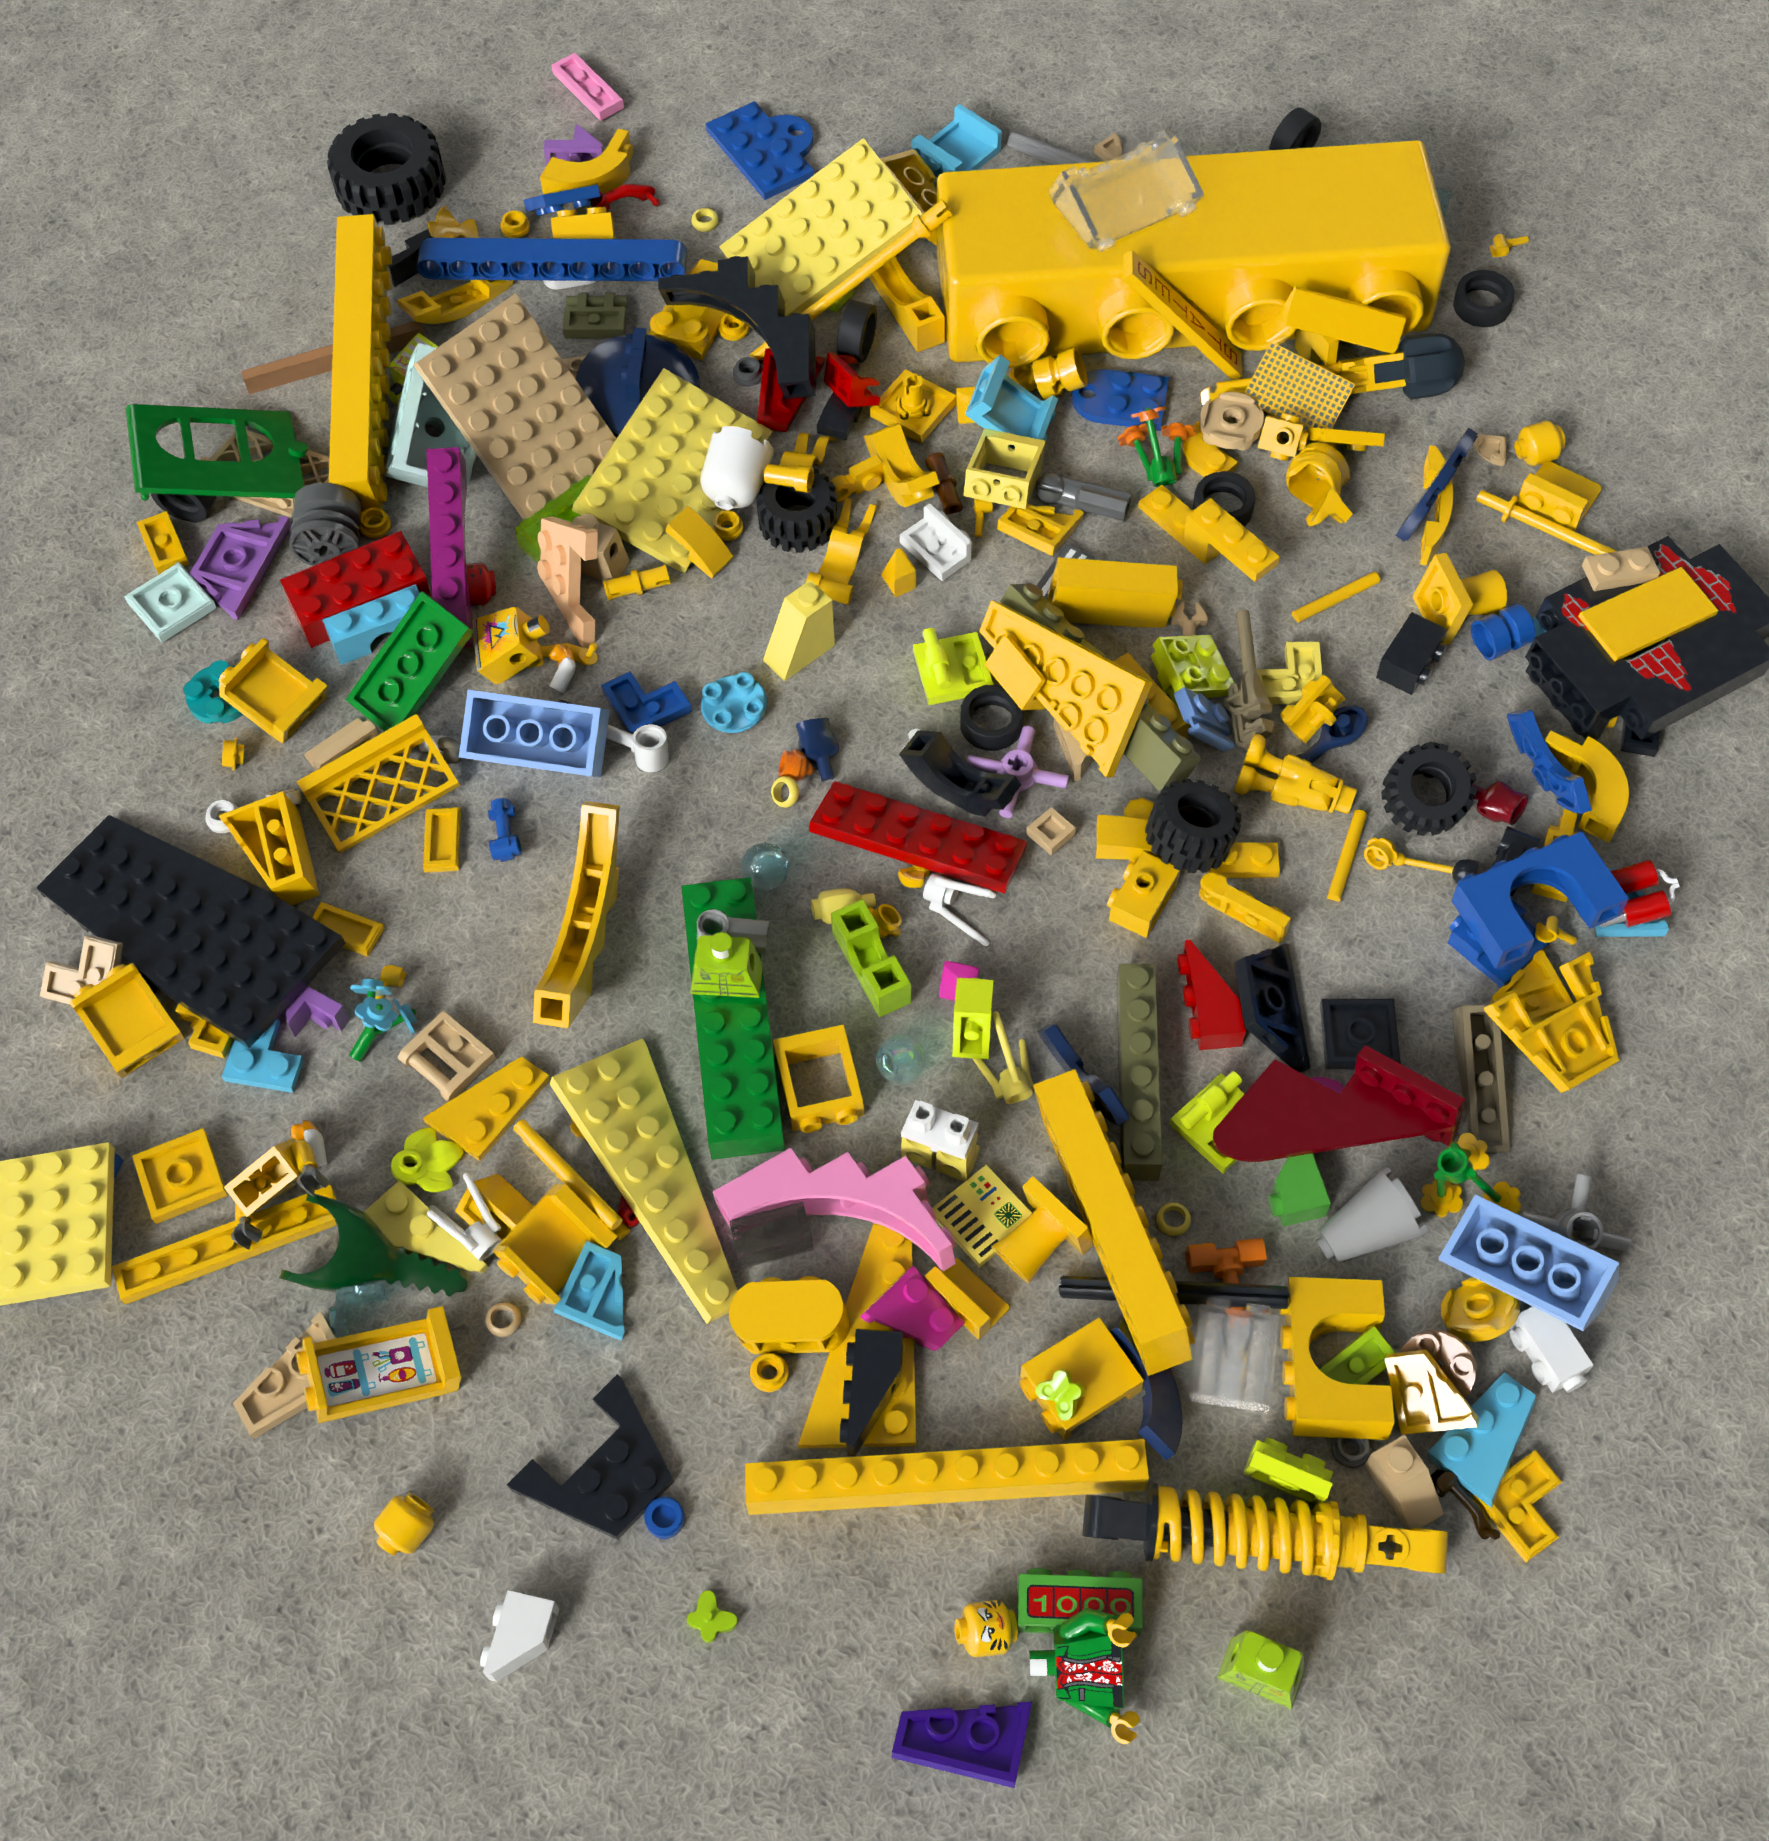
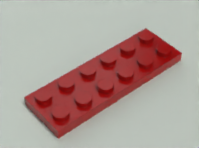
(918, 836)

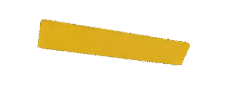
(1343, 320)

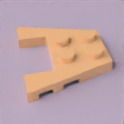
(560, 570)

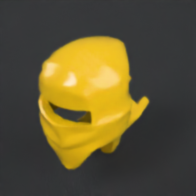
(1329, 465)

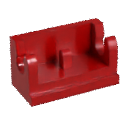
(847, 383)

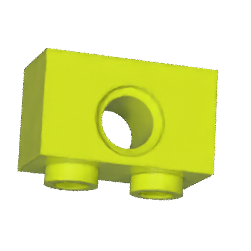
(972, 1018)

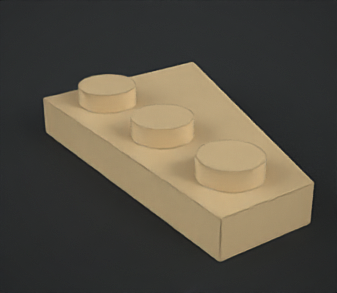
(279, 1389)

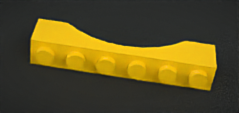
(911, 308)

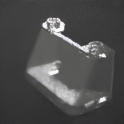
(1128, 192)

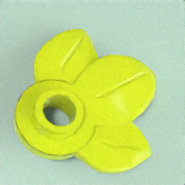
(431, 1159)

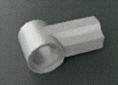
(735, 927)

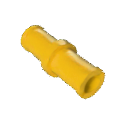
(636, 582)

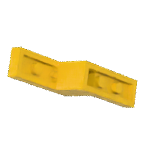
(1209, 532)

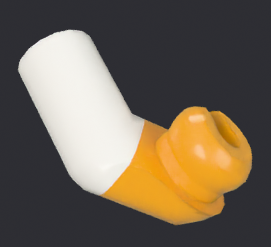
(566, 667)
(308, 1132)

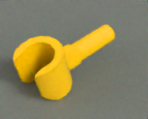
(1502, 245)
(980, 508)
(1551, 931)
(392, 976)

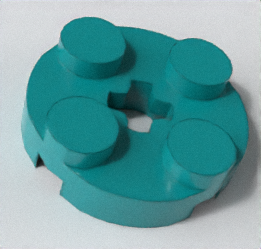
(200, 693)

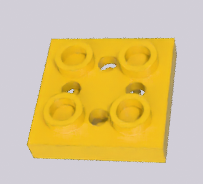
(916, 398)

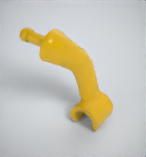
(582, 655)

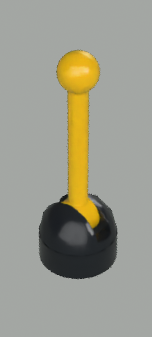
(1458, 871)

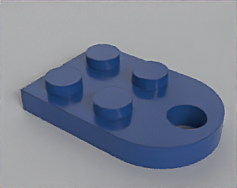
(1120, 396)

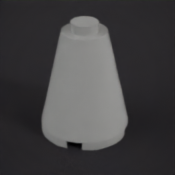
(1371, 1220)

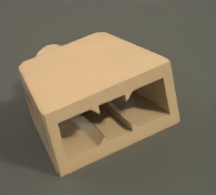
(611, 553)

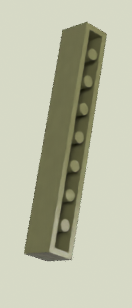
(1154, 744)

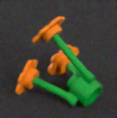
(1162, 470)

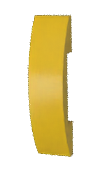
(452, 303)
(1435, 530)

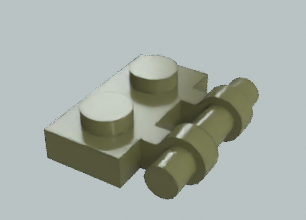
(595, 316)

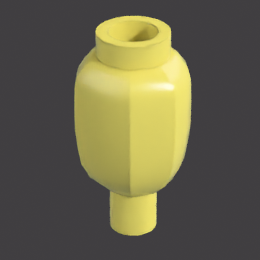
(835, 899)

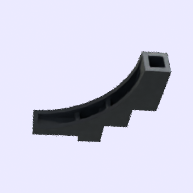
(762, 309)

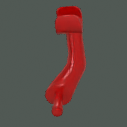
(638, 191)

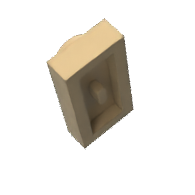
(1620, 568)

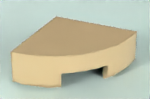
(1109, 148)
(1491, 447)

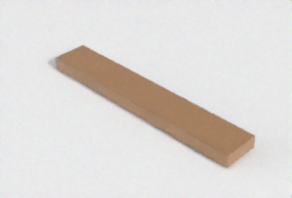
(315, 361)

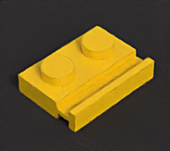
(1354, 439)

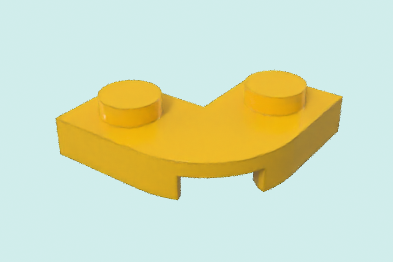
(1204, 457)

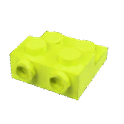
(1294, 1475)

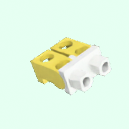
(942, 1138)

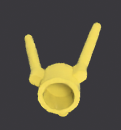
(1014, 1083)

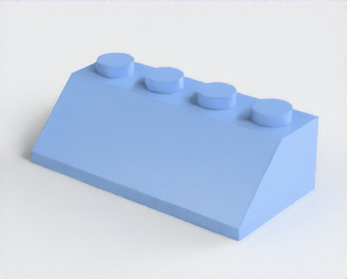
(1531, 1263)

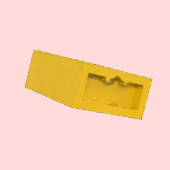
(813, 1046)

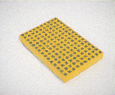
(1299, 388)

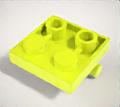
(1191, 664)
(950, 666)
(1204, 1112)

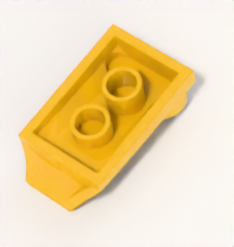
(689, 325)

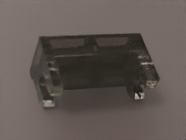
(771, 1235)

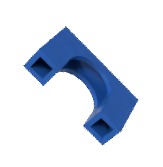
(1565, 864)

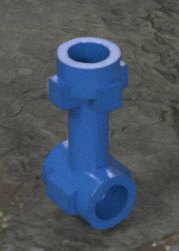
(506, 846)

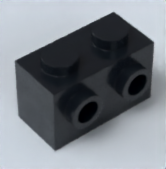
(1412, 653)

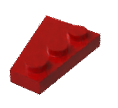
(773, 408)

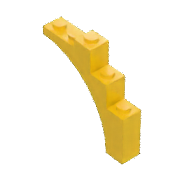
(593, 892)

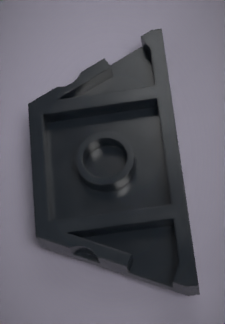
(1272, 1004)

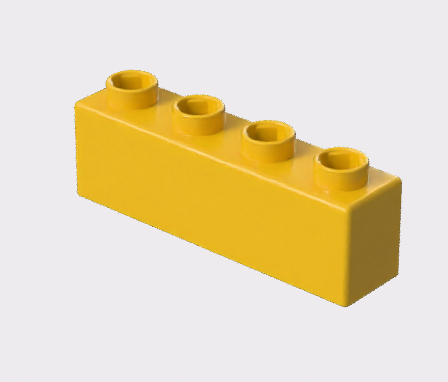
(1312, 218)

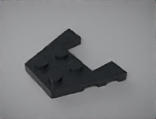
(615, 1480)

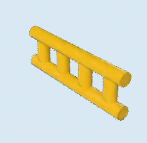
(571, 1178)

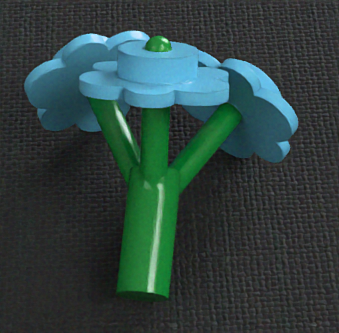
(377, 1015)

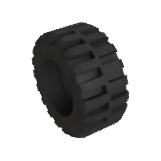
(379, 143)

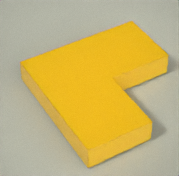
(1316, 347)
(1514, 1508)

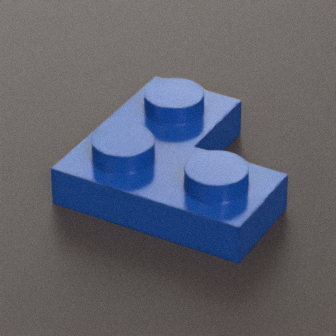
(554, 201)
(640, 709)

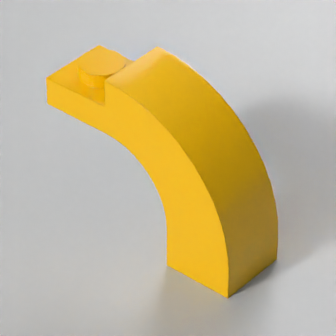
(606, 170)
(900, 471)
(1602, 778)

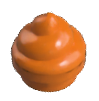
(795, 765)

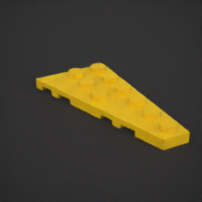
(1081, 688)

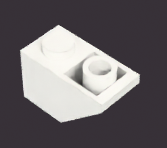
(521, 1633)

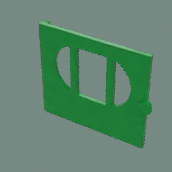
(163, 473)

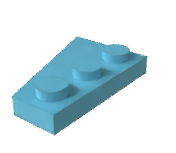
(1484, 1452)

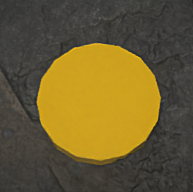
(1478, 1311)

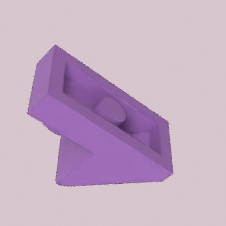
(581, 149)
(317, 1007)

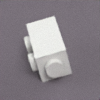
(1552, 1349)

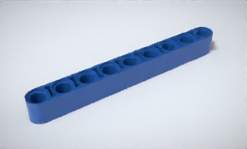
(550, 259)

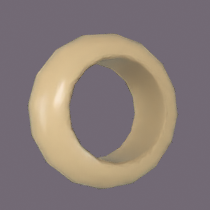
(509, 1330)

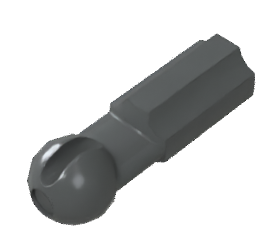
(1083, 496)

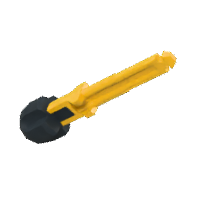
(1423, 367)

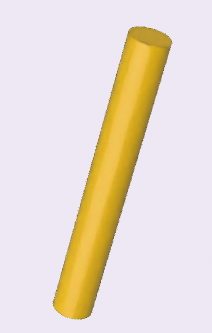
(1336, 597)
(1347, 855)

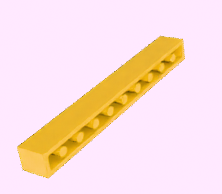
(946, 1476)

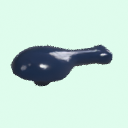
(1347, 729)

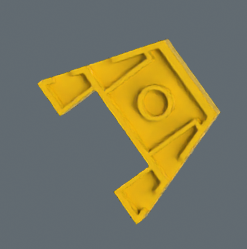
(1568, 1043)

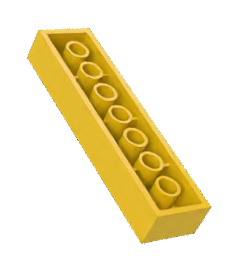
(1115, 1222)

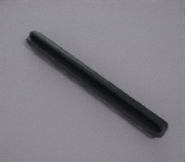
(1188, 1292)

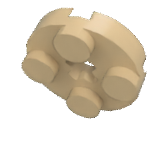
(1228, 435)

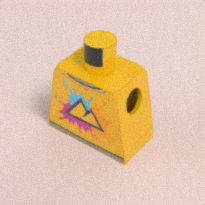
(507, 642)

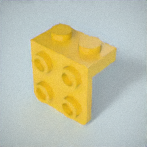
(1558, 495)

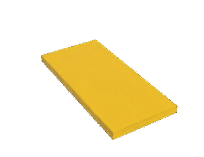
(1648, 613)

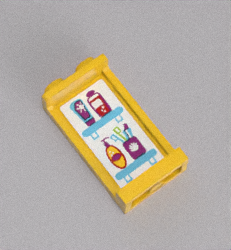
(379, 1368)

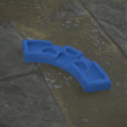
(1547, 770)

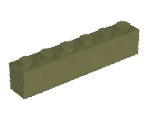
(1139, 1071)

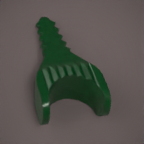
(369, 1257)

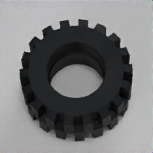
(802, 527)
(1444, 767)
(1193, 825)

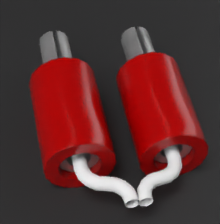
(1646, 907)

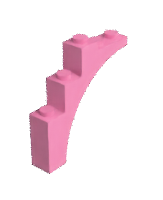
(890, 1197)

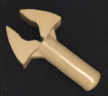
(1189, 626)

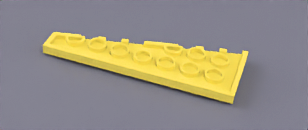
(636, 1139)

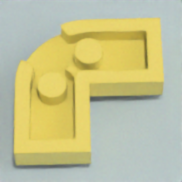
(1302, 665)

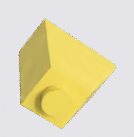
(801, 631)

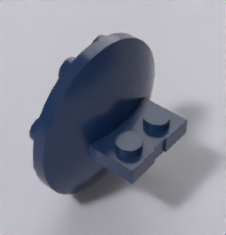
(624, 369)

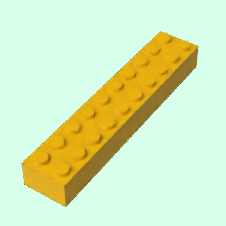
(360, 359)

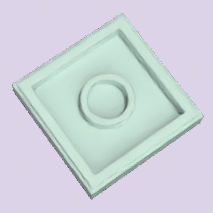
(170, 602)

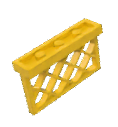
(371, 757)

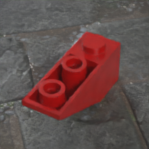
(1214, 1006)

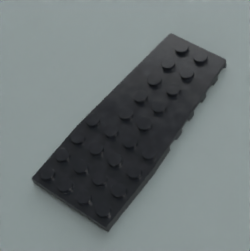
(192, 927)

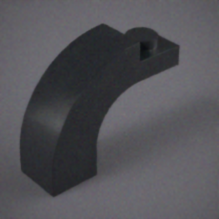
(955, 780)

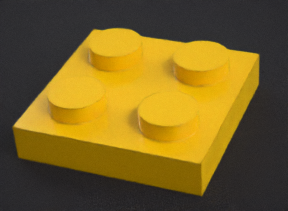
(179, 1176)

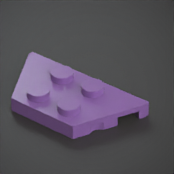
(237, 561)

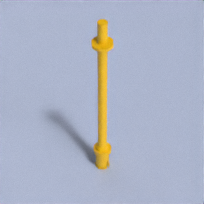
(921, 227)
(1511, 509)

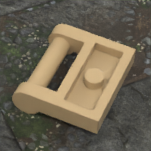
(452, 1045)

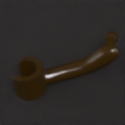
(1448, 1482)

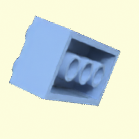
(534, 733)

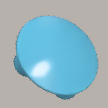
(733, 703)

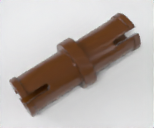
(947, 488)

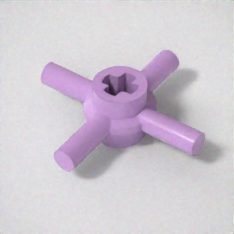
(1022, 765)

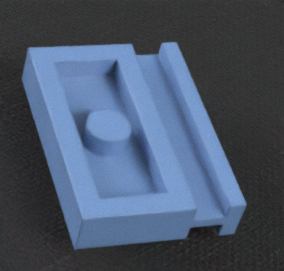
(1205, 718)

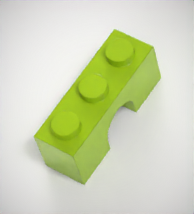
(876, 972)

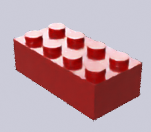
(350, 582)

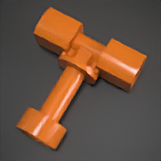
(1226, 1262)

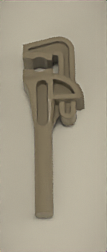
(1249, 698)

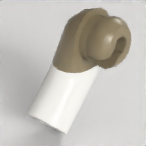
(444, 744)

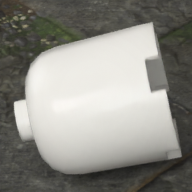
(735, 467)

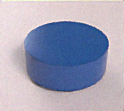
(664, 1517)

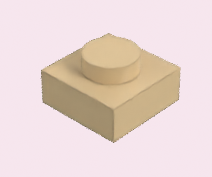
(1051, 831)

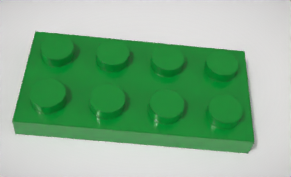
(409, 663)

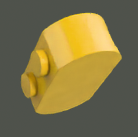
(789, 1316)

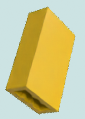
(1115, 592)

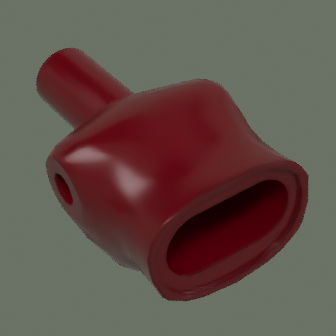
(1500, 802)

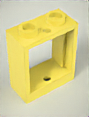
(995, 450)

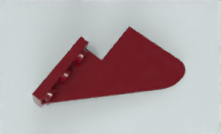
(1297, 1116)

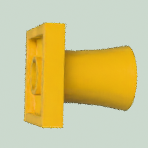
(1449, 600)
(1041, 1233)

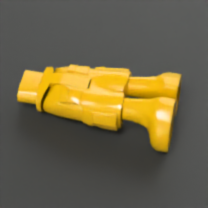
(1296, 782)

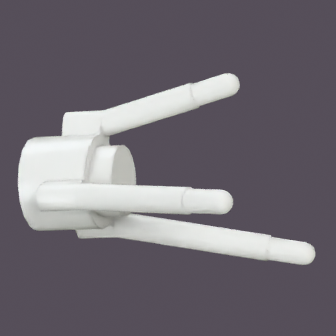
(944, 891)
(477, 1238)

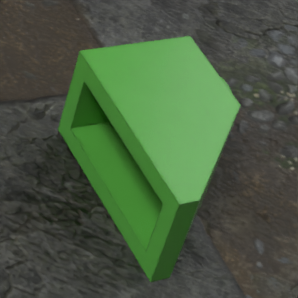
(1299, 1192)

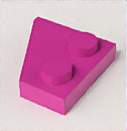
(915, 1310)

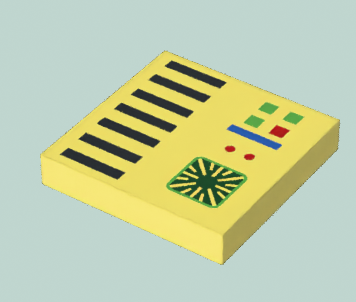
(980, 1214)

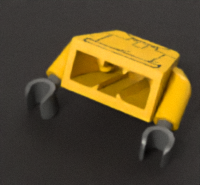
(268, 1180)

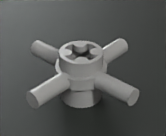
(1580, 1220)

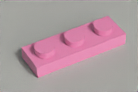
(587, 86)

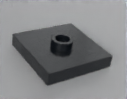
(1356, 1023)

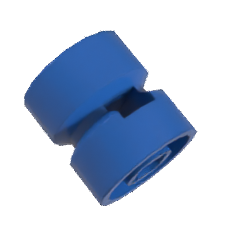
(1501, 633)

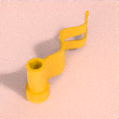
(796, 467)
(842, 556)

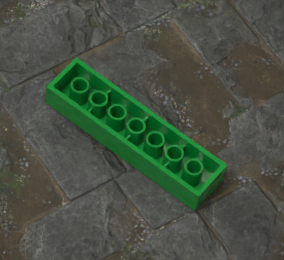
(733, 1041)

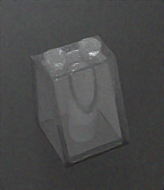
(1233, 1356)

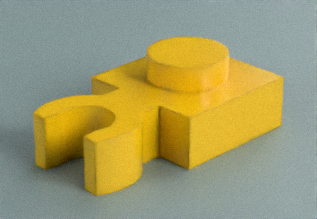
(861, 477)

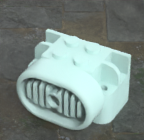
(408, 436)

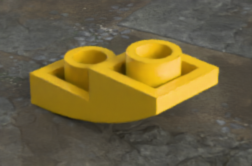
(705, 546)

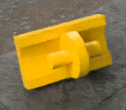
(1313, 709)

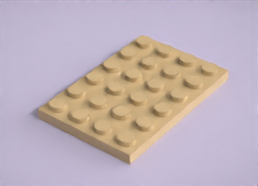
(518, 406)

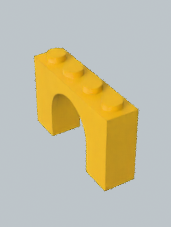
(1316, 1402)

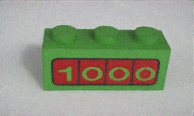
(1052, 1599)

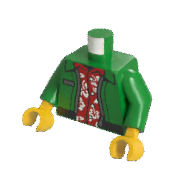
(1090, 1667)

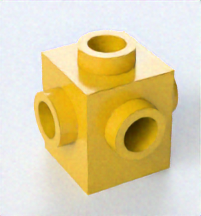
(1271, 436)

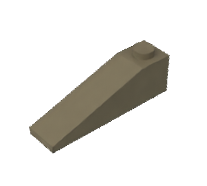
(1482, 1075)

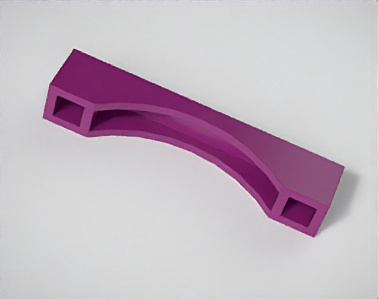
(447, 532)

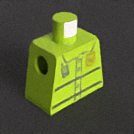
(726, 967)
(1263, 1667)

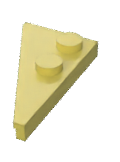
(406, 1224)

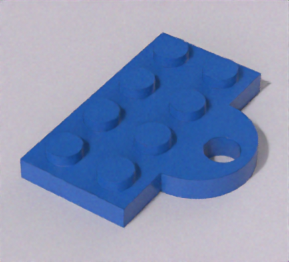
(764, 148)

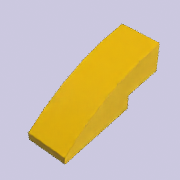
(1121, 838)

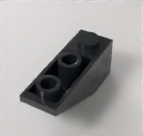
(875, 1377)

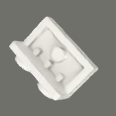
(938, 543)

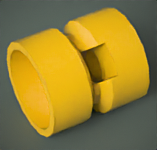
(1060, 373)

